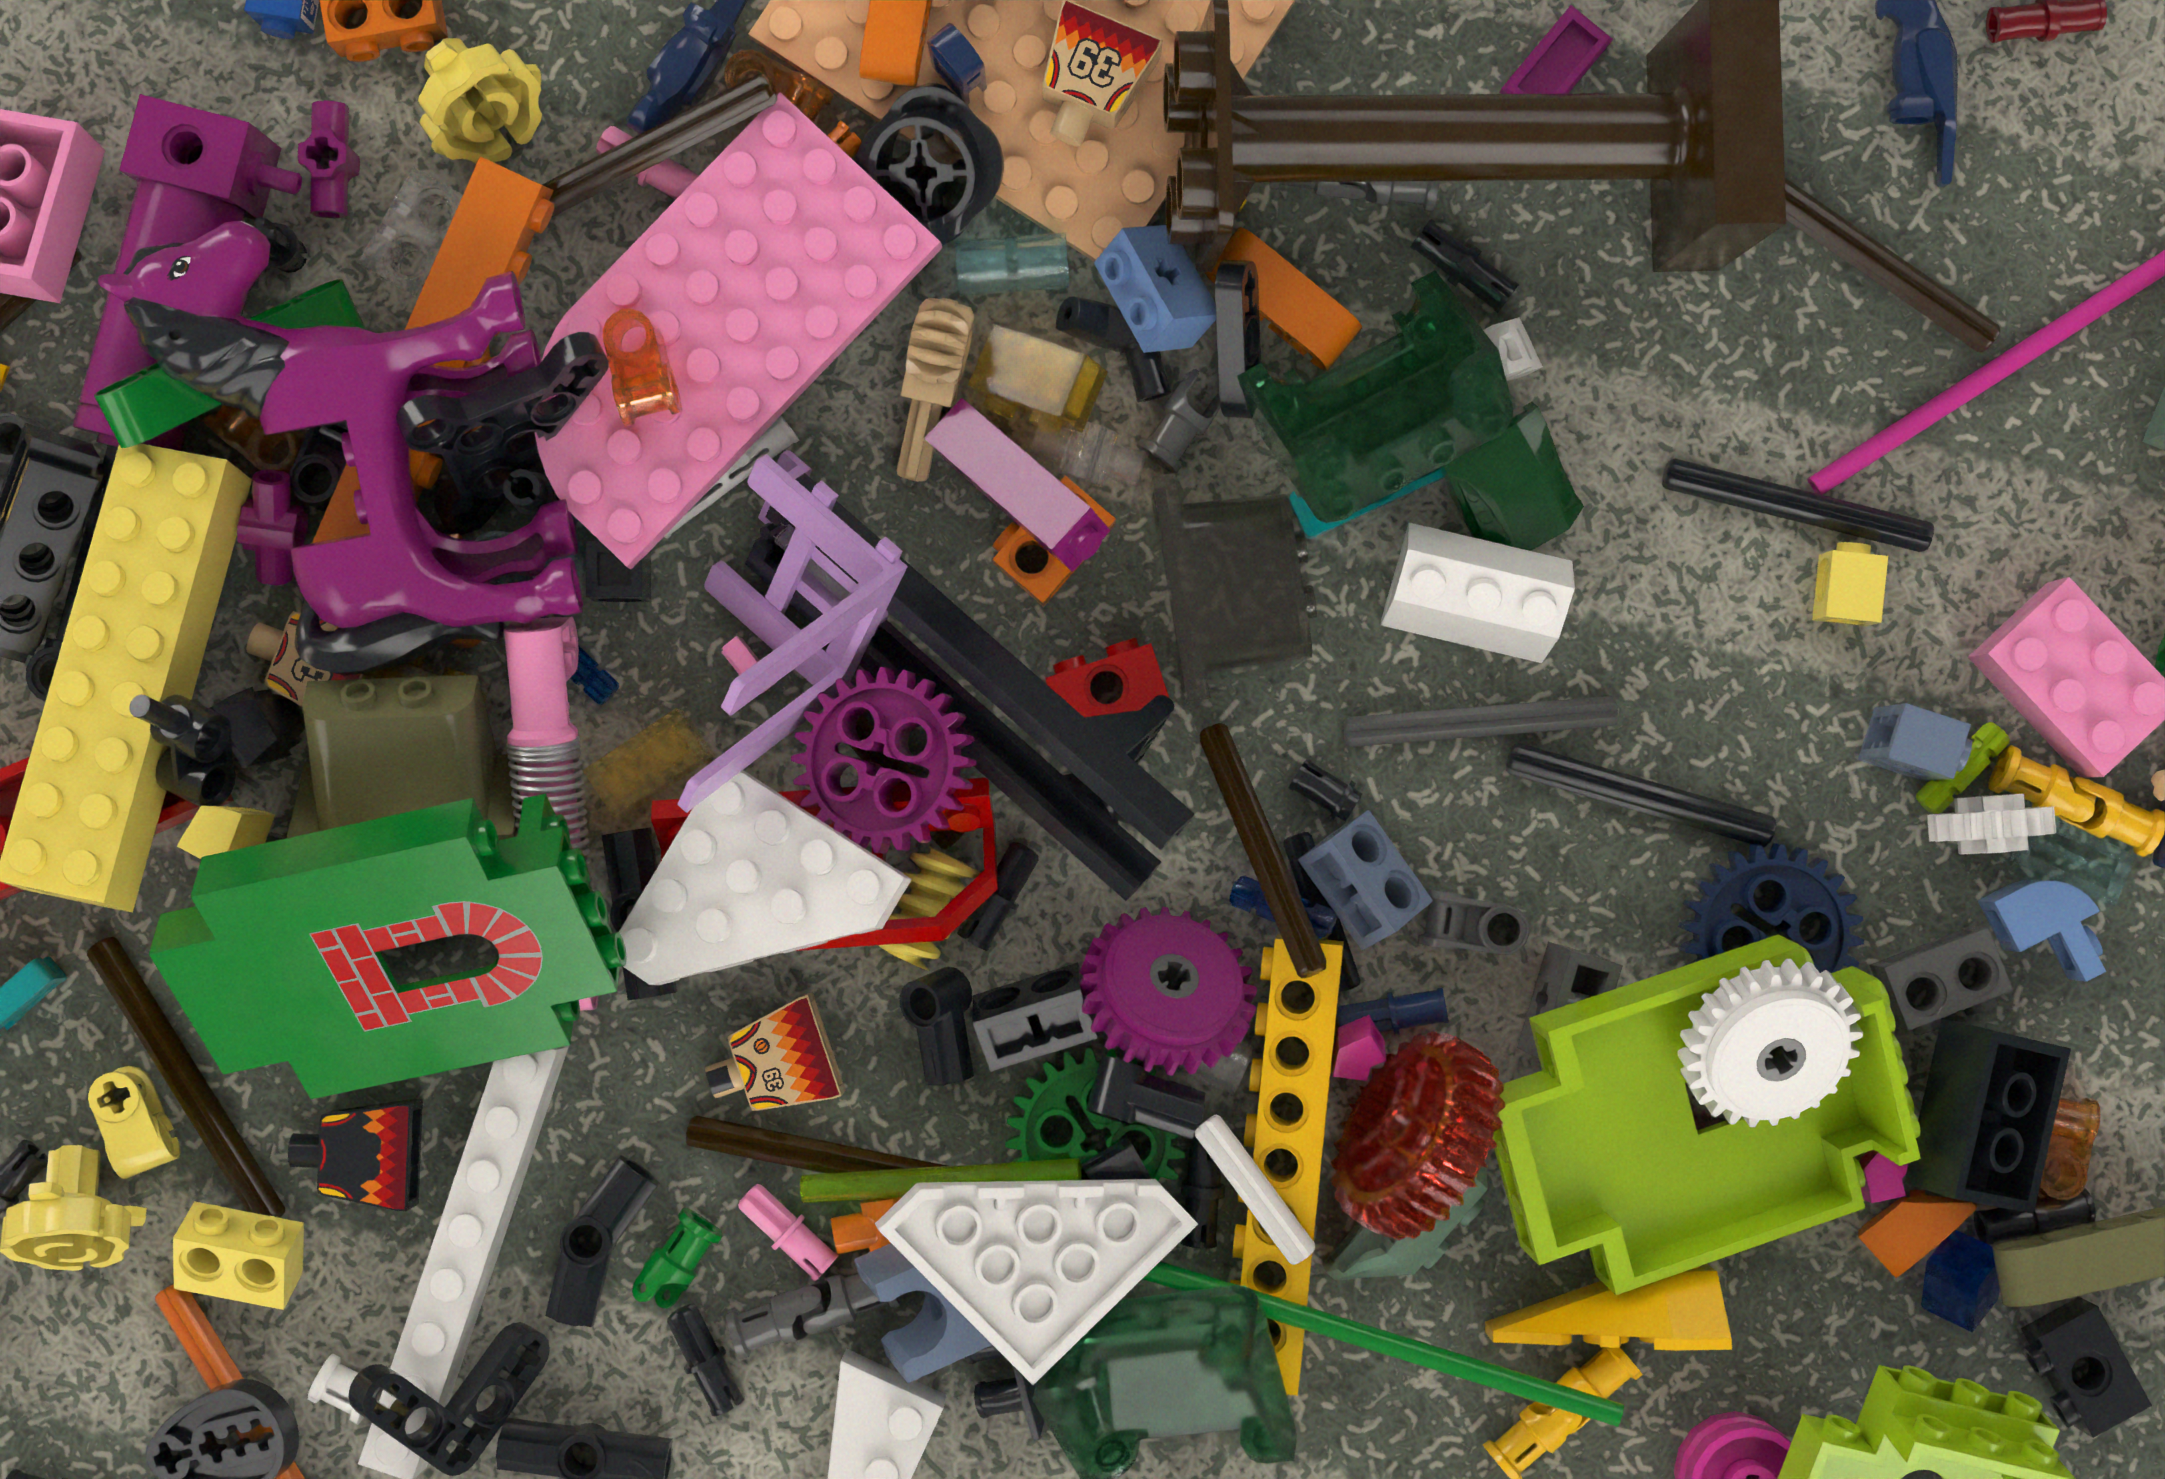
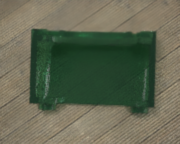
(1167, 1372)

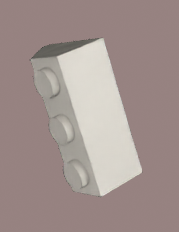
(1479, 593)

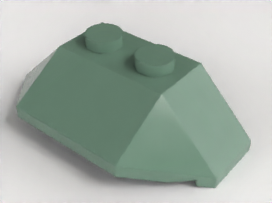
(1374, 1255)

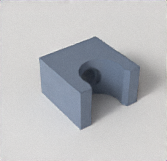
(936, 1334)

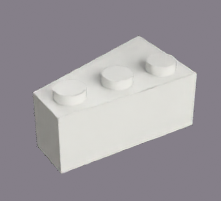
(880, 1421)

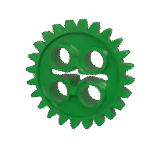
(1049, 1100)

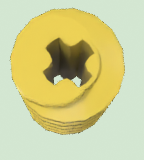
(928, 895)

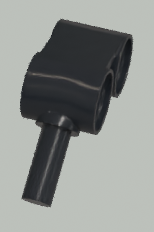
(199, 750)

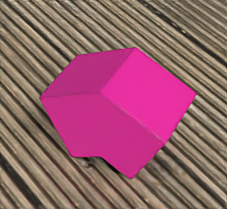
(1357, 1049)
(1882, 1177)

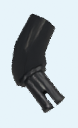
(1107, 328)

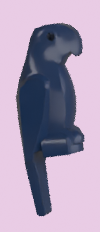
(687, 63)
(1924, 74)

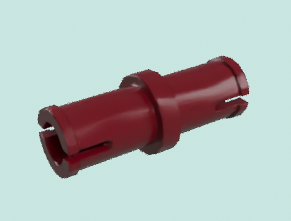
(2045, 19)

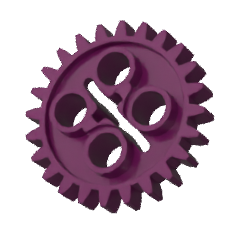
(897, 711)

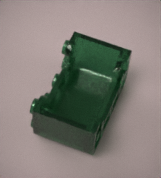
(1387, 410)

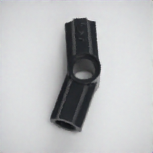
(583, 1272)

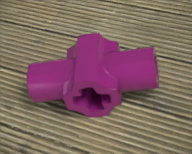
(329, 185)
(272, 526)

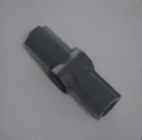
(630, 866)
(548, 1451)

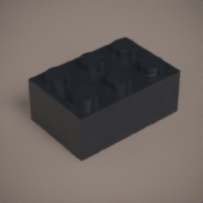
(1988, 1116)

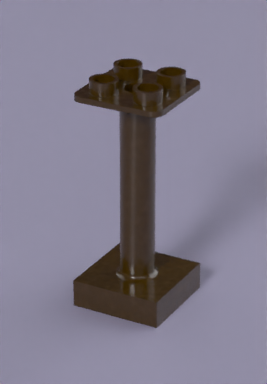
(1699, 134)

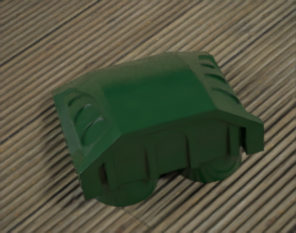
(1514, 486)

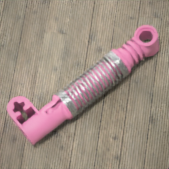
(542, 737)

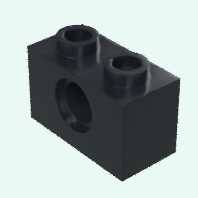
(2110, 1387)

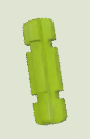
(1987, 742)

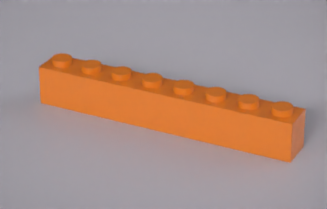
(483, 240)

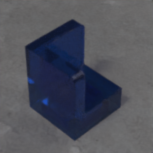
(1961, 1281)

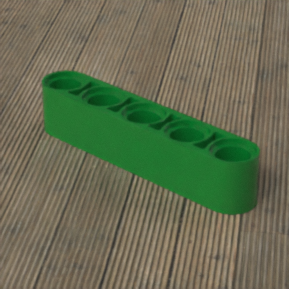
(154, 403)

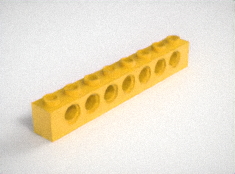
(1300, 1136)

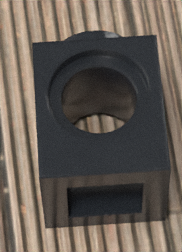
(611, 580)

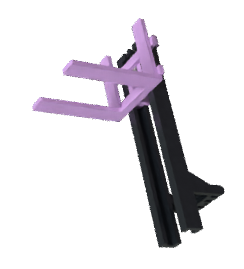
(845, 586)

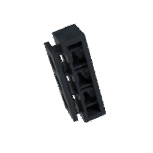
(39, 465)

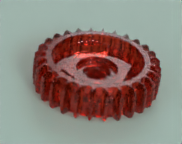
(1417, 1136)

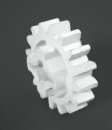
(1991, 824)

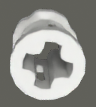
(333, 1387)

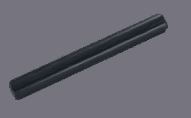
(1797, 505)
(1640, 795)

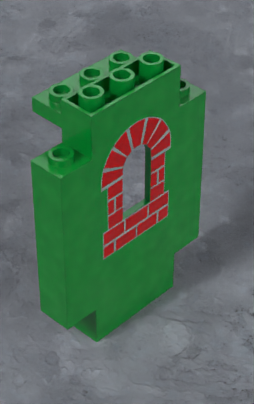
(292, 933)

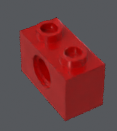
(1130, 663)

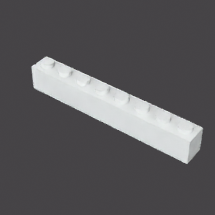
(467, 1244)

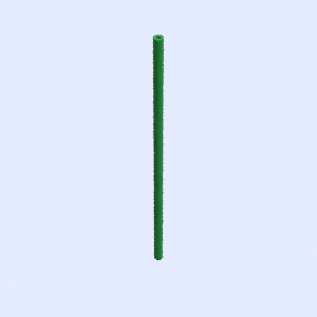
(1406, 1348)

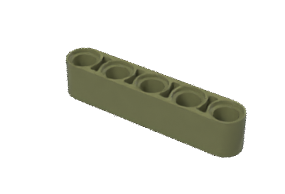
(2081, 1259)

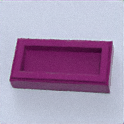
(1560, 57)

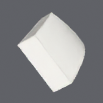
(1514, 348)

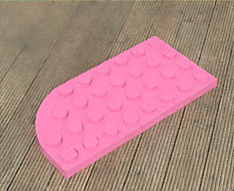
(756, 294)

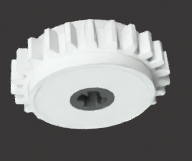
(1770, 1043)

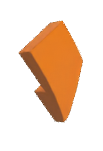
(1912, 1228)

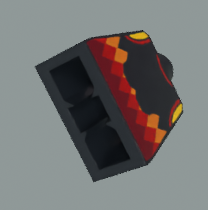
(366, 1154)

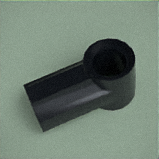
(937, 1009)
(1133, 1095)

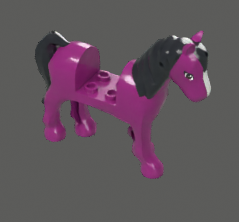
(404, 580)

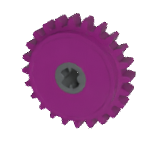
(1167, 990)

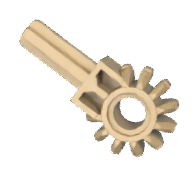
(932, 377)

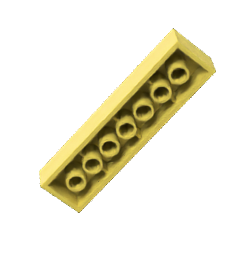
(132, 631)

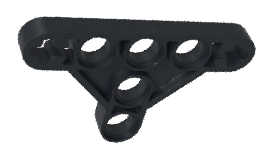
(503, 412)

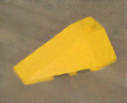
(1671, 1313)

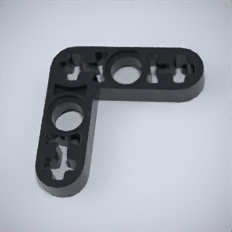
(446, 1422)

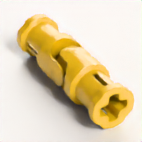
(2075, 801)
(1547, 1427)

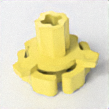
(474, 97)
(67, 1218)

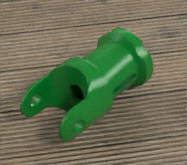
(675, 1262)

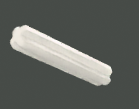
(1255, 1189)

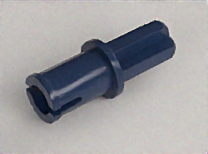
(1398, 1011)

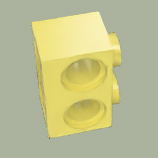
(238, 1255)

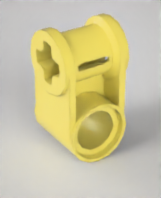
(132, 1128)

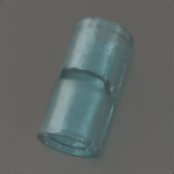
(1012, 264)

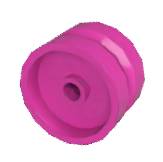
(1732, 1448)

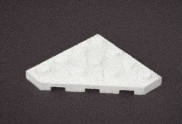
(752, 883)
(1035, 1257)

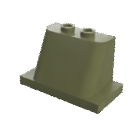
(399, 750)

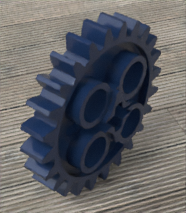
(1797, 893)

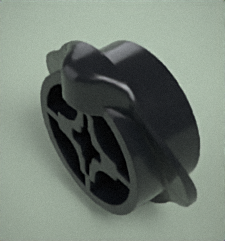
(934, 112)

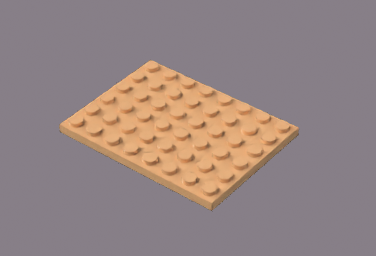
(1085, 190)

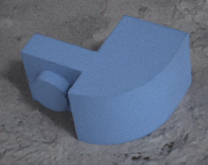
(2051, 911)

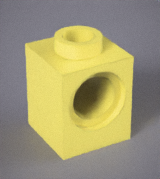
(1850, 585)

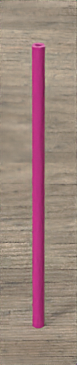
(1988, 375)

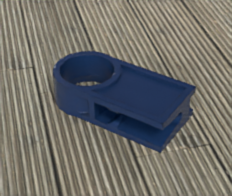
(957, 61)

